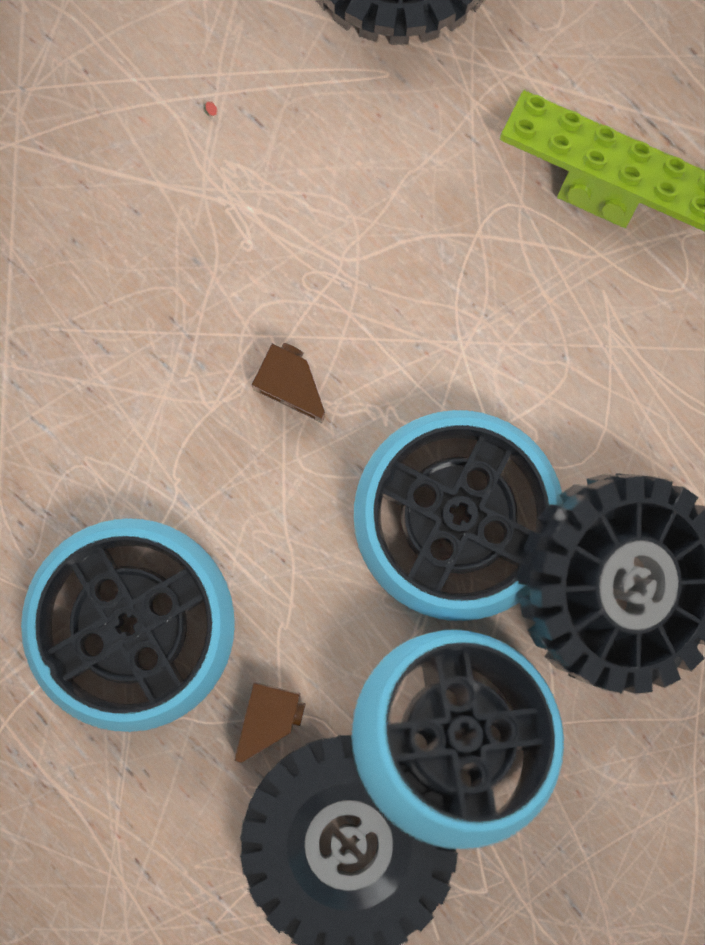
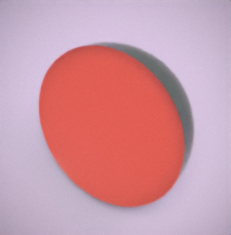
(210, 109)

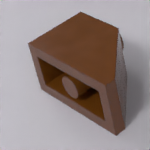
(289, 381)
(268, 719)

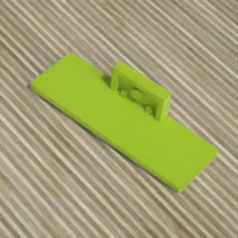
(605, 167)

